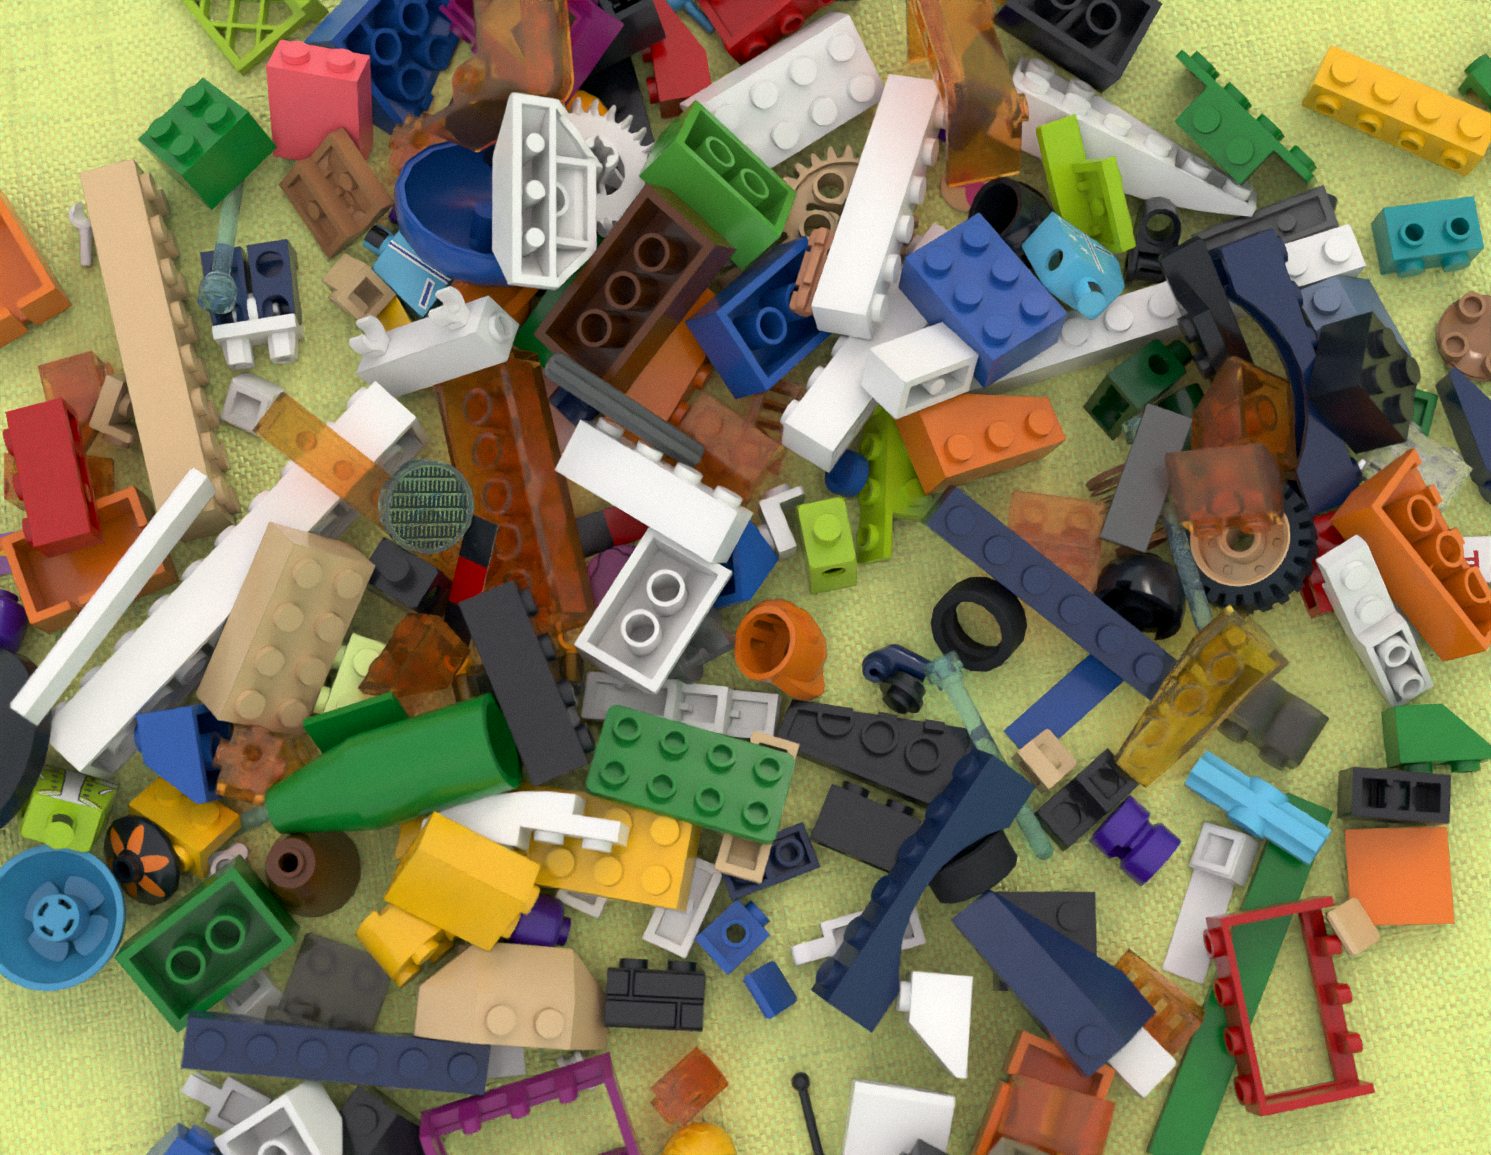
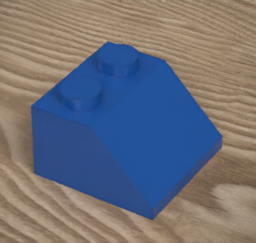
(182, 748)

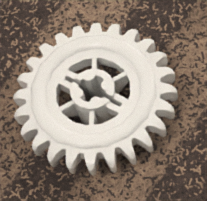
(612, 148)

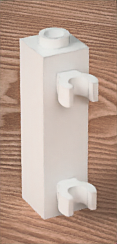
(435, 348)

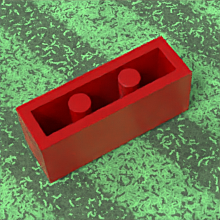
(53, 478)

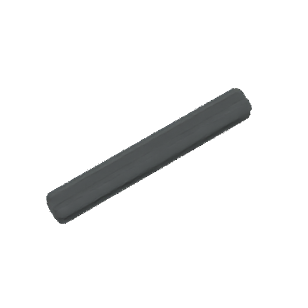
(623, 410)

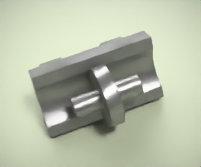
(707, 644)

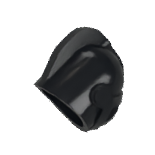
(1012, 211)

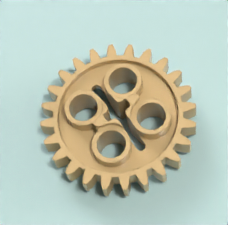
(831, 172)

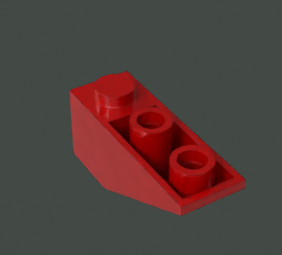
(677, 64)

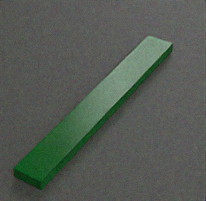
(1206, 1062)

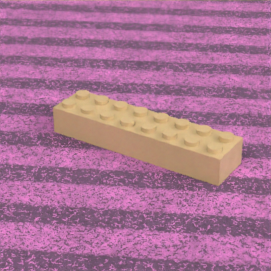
(157, 339)

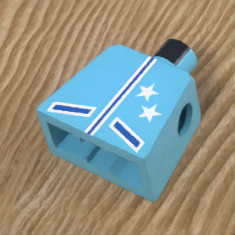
(405, 272)
(1088, 272)

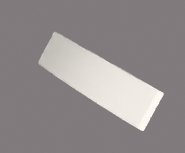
(698, 705)

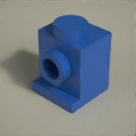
(729, 954)

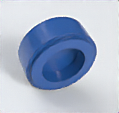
(848, 474)

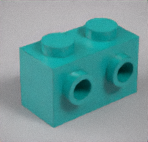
(1427, 236)

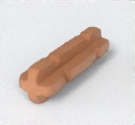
(810, 271)

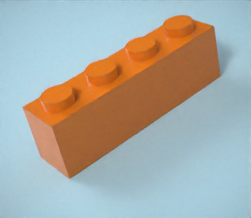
(673, 374)
(1420, 558)

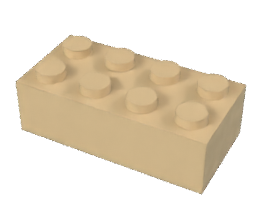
(284, 630)

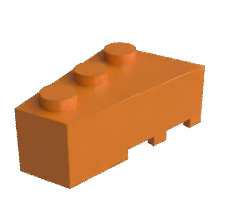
(977, 437)

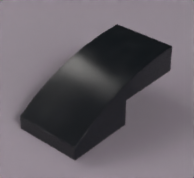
(1085, 800)

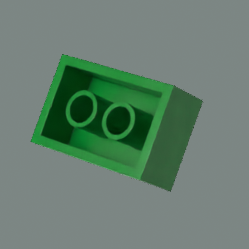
(208, 942)

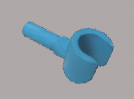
(692, 10)

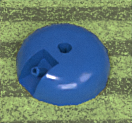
(447, 213)

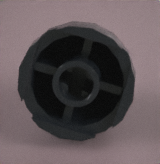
(1144, 593)

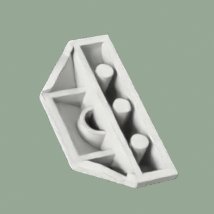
(541, 194)

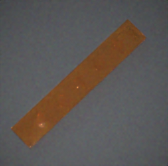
(335, 465)

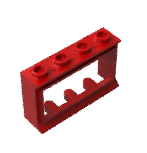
(1329, 996)

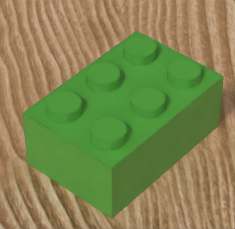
(721, 182)

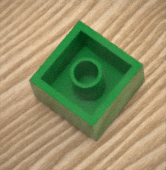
(207, 142)

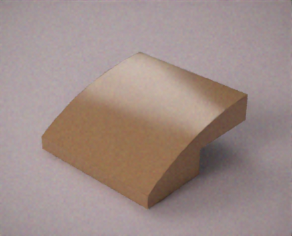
(336, 193)

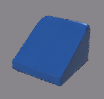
(770, 989)

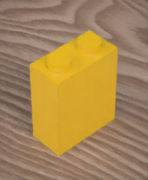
(463, 883)

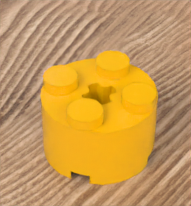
(403, 942)

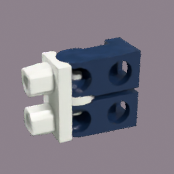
(265, 305)

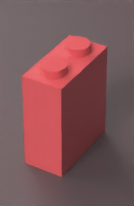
(317, 93)

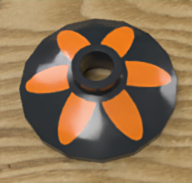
(142, 859)

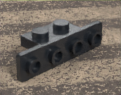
(1203, 307)

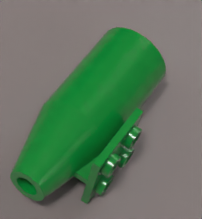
(395, 767)

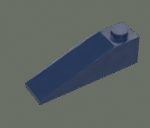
(1067, 990)

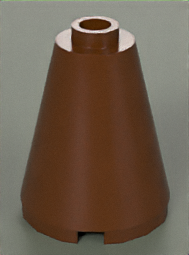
(313, 872)

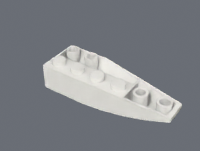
(1146, 159)

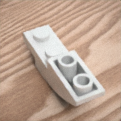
(1372, 622)
(551, 815)

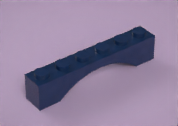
(1259, 283)
(1049, 591)
(865, 968)
(332, 1054)

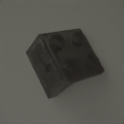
(332, 987)

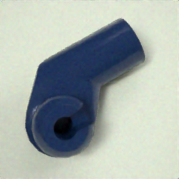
(890, 659)

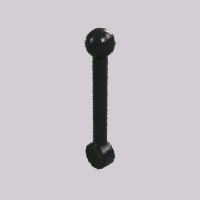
(801, 1083)

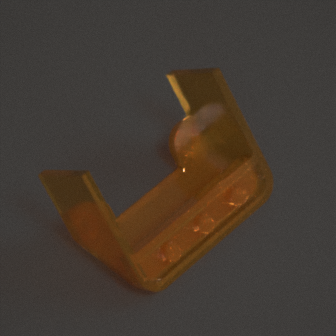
(519, 50)
(973, 87)

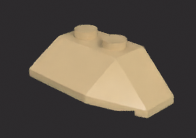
(514, 999)

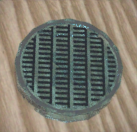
(426, 506)

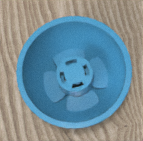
(33, 921)

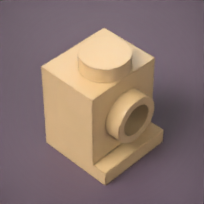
(357, 288)

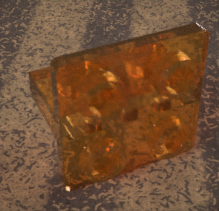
(1061, 530)

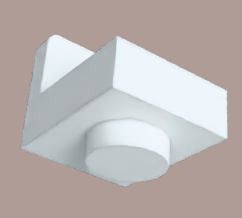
(774, 526)

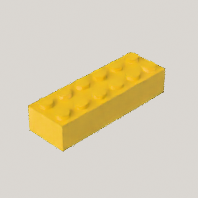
(650, 871)

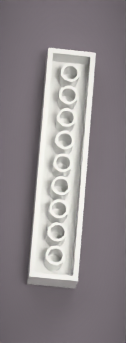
(172, 648)

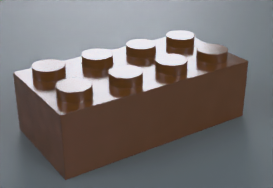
(635, 287)

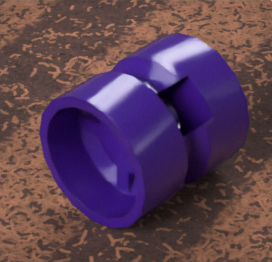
(1135, 840)

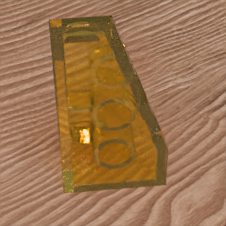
(1205, 686)

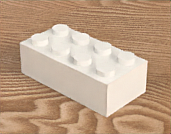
(796, 89)

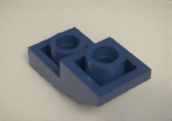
(788, 858)

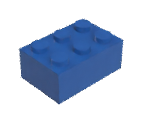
(983, 297)
(750, 327)

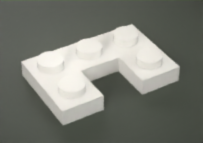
(666, 928)

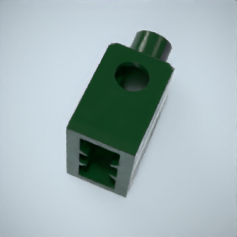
(1139, 380)

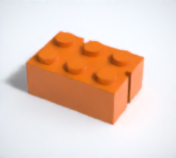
(26, 280)
(62, 585)
(1042, 1061)

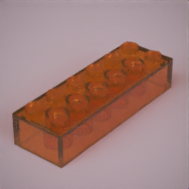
(508, 451)

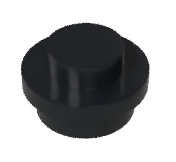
(902, 693)

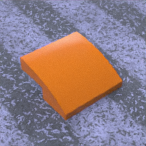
(1401, 874)

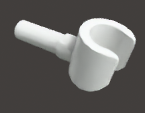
(85, 232)

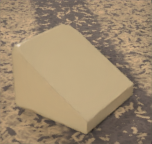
(1352, 926)

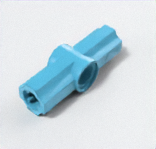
(1257, 807)

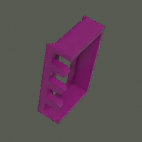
(589, 33)
(521, 1095)

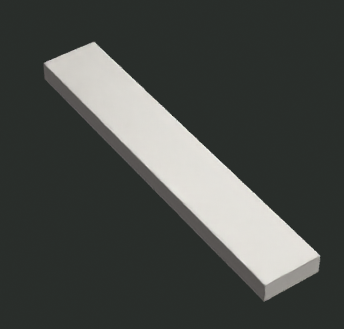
(113, 597)

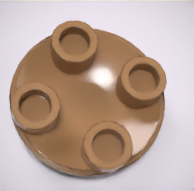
(1465, 336)

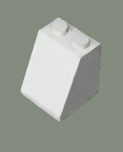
(893, 1117)

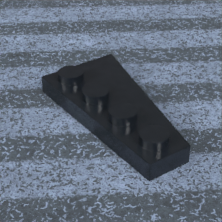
(879, 750)

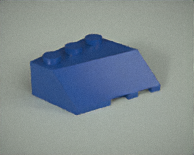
(406, 50)

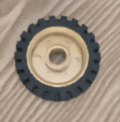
(1264, 571)

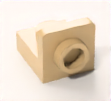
(113, 412)
(1044, 760)

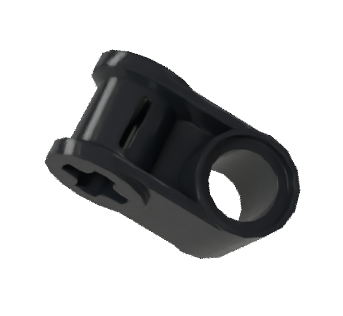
(1142, 261)

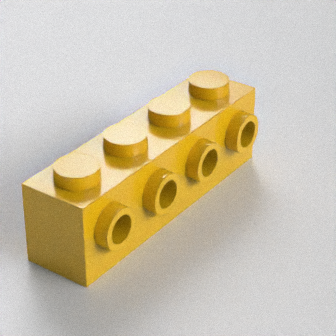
(1399, 111)

